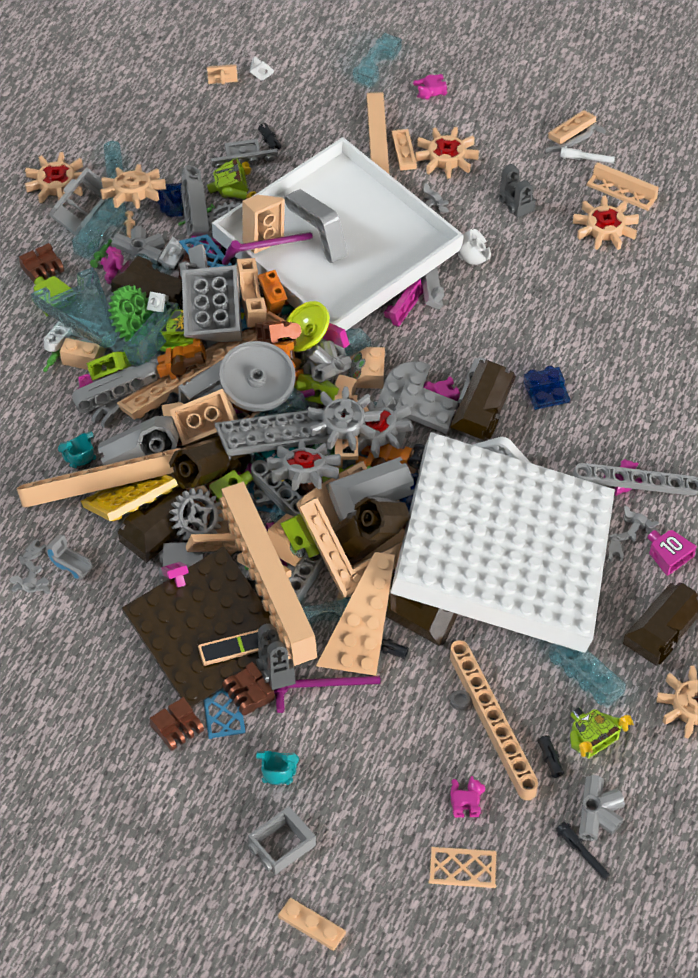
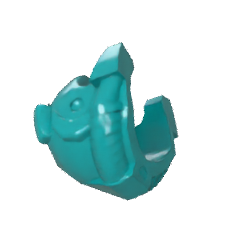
(78, 450)
(278, 767)

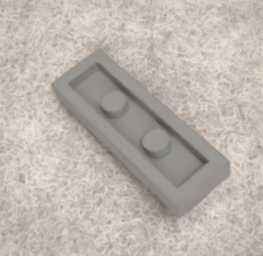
(431, 289)

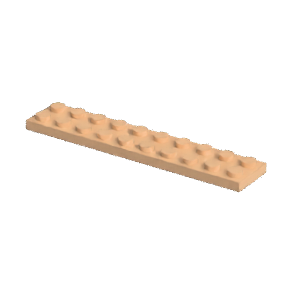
(157, 392)

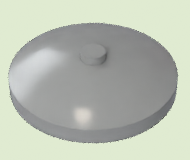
(257, 376)

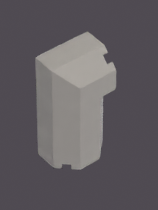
(141, 440)
(385, 480)

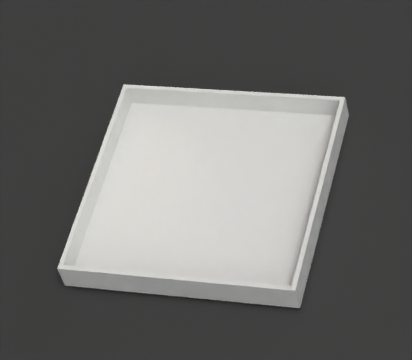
(385, 229)
(505, 542)

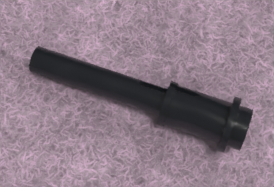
(575, 842)

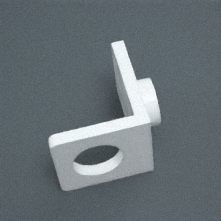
(258, 69)

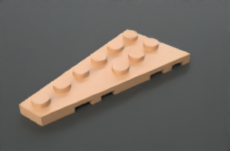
(359, 632)

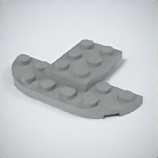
(427, 407)

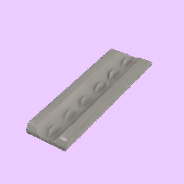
(268, 432)

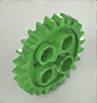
(129, 310)

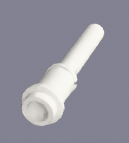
(578, 154)

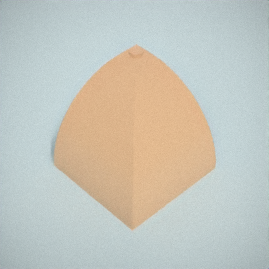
(320, 517)

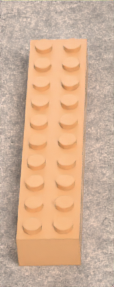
(268, 573)

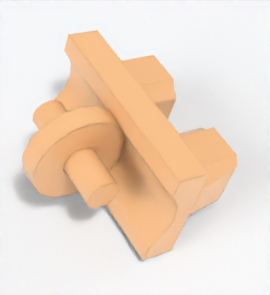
(222, 74)

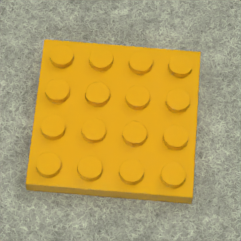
(118, 500)

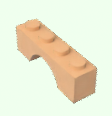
(252, 303)

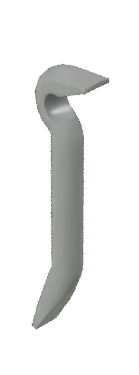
(578, 139)

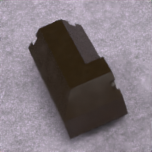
(142, 275)
(483, 401)
(205, 463)
(370, 526)
(150, 528)
(420, 618)
(663, 623)

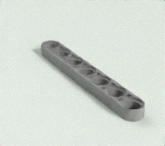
(629, 482)

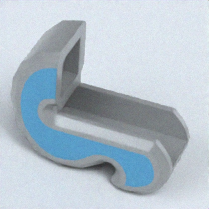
(68, 559)

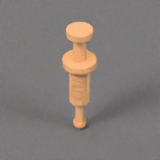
(129, 223)

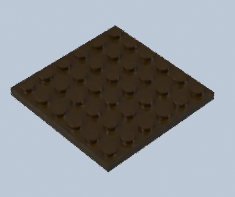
(208, 608)

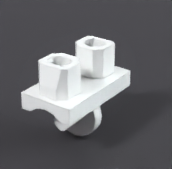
(171, 254)

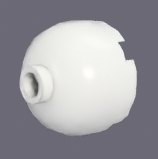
(473, 248)

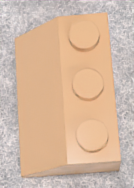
(262, 219)
(197, 418)

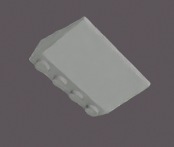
(212, 304)

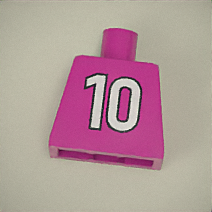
(670, 550)

